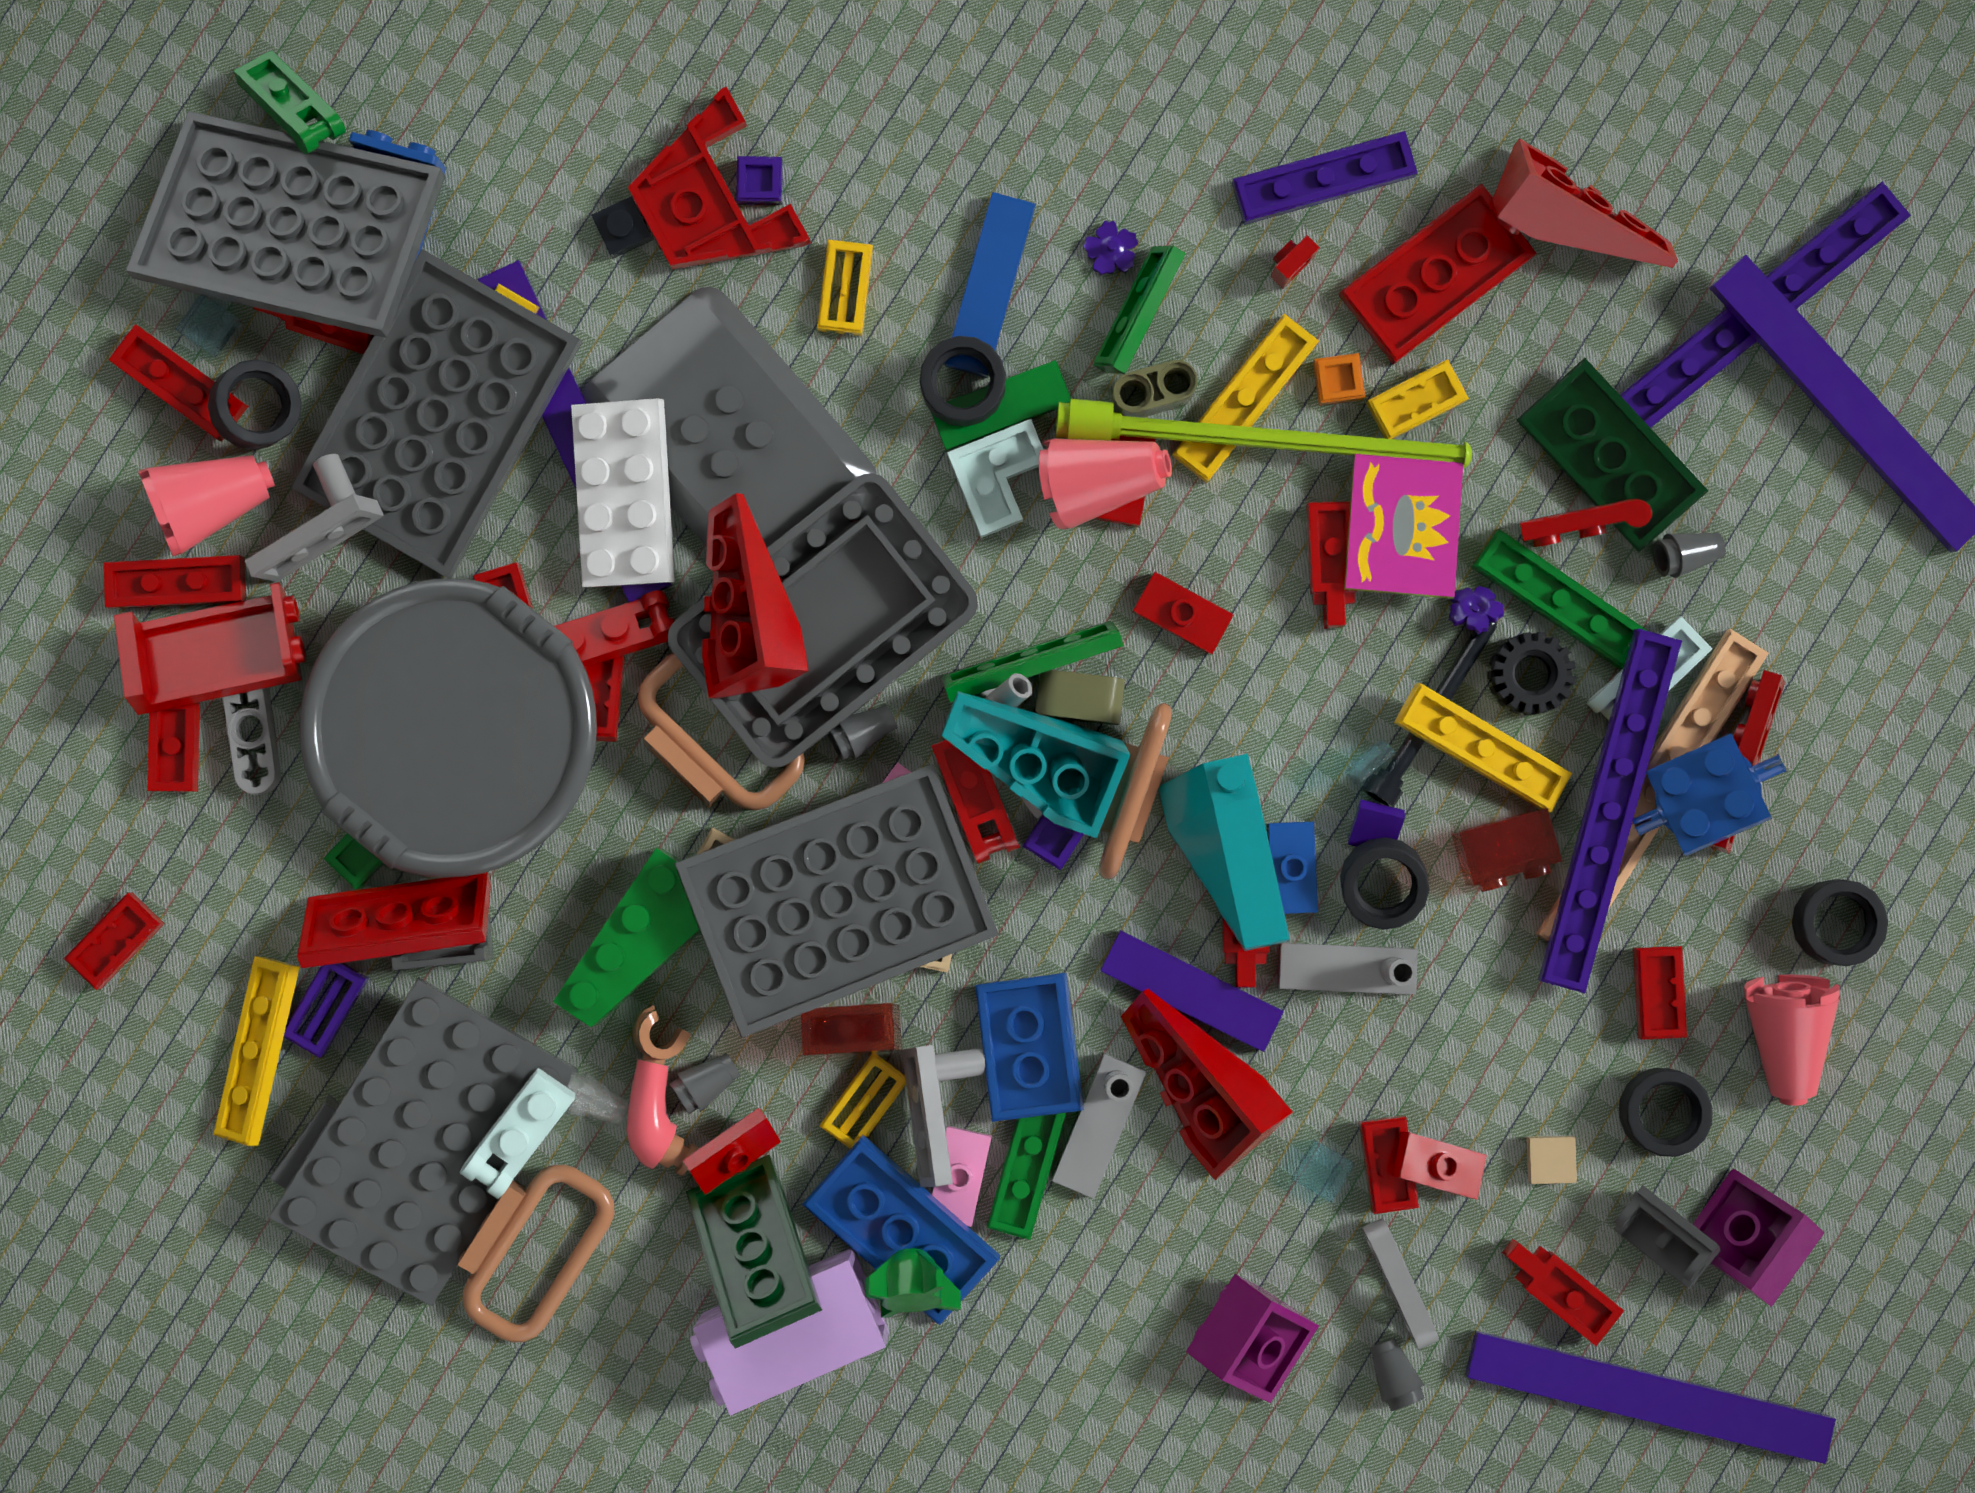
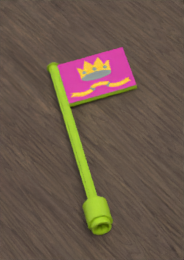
(1400, 500)

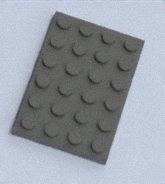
(286, 229)
(441, 411)
(836, 900)
(390, 1158)

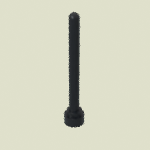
(1387, 784)

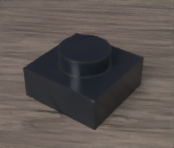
(622, 227)

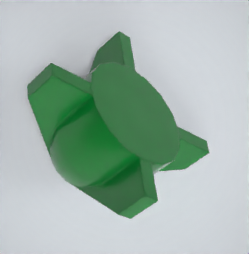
(911, 1284)

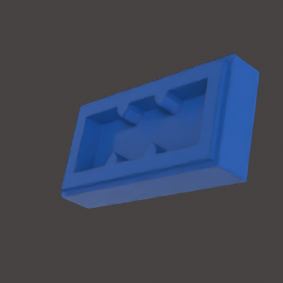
(1295, 865)

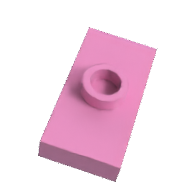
(968, 1159)

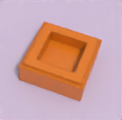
(1338, 379)

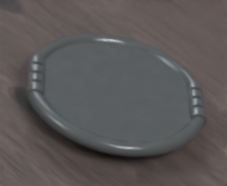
(448, 727)

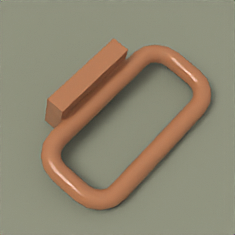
(691, 762)
(1135, 792)
(500, 1231)

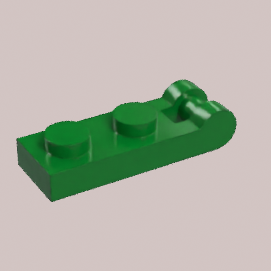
(289, 101)

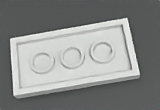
(623, 493)

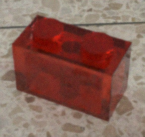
(1507, 848)
(851, 1030)

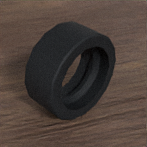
(970, 347)
(283, 385)
(1390, 916)
(1875, 925)
(1701, 1112)

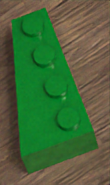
(633, 944)

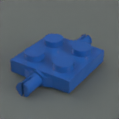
(1708, 794)

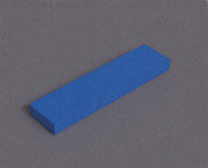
(992, 276)

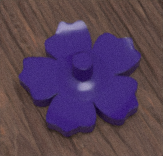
(1111, 249)
(1475, 608)

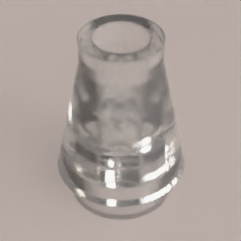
(595, 1100)

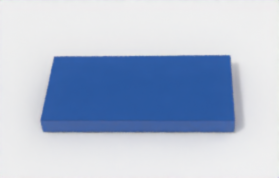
(885, 1210)

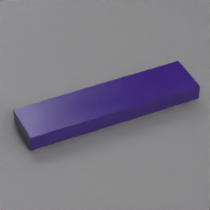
(1324, 177)
(1192, 990)

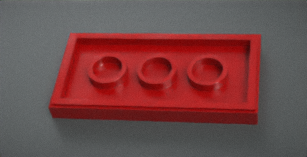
(1436, 275)
(394, 920)

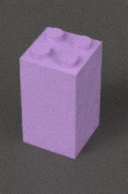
(800, 1352)

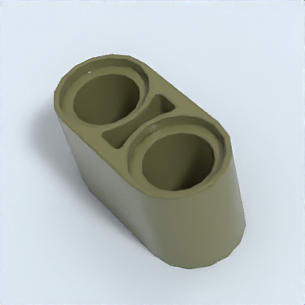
(1151, 383)
(1080, 697)

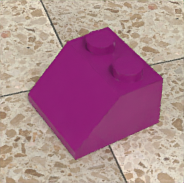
(1758, 1236)
(1251, 1339)

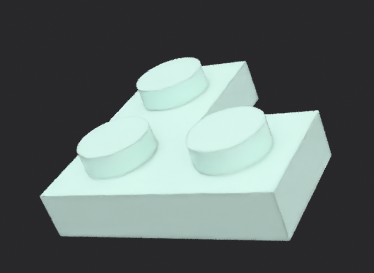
(984, 471)

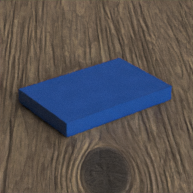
(1029, 1047)

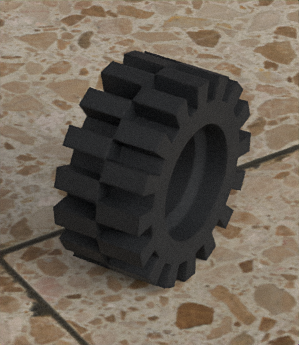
(1557, 663)

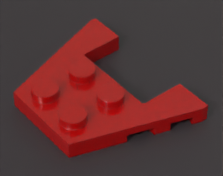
(692, 206)

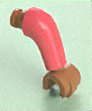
(648, 1126)

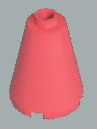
(1098, 476)
(204, 496)
(1792, 1032)

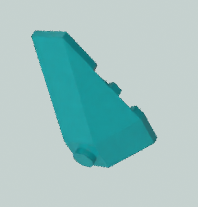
(1047, 761)
(1223, 834)

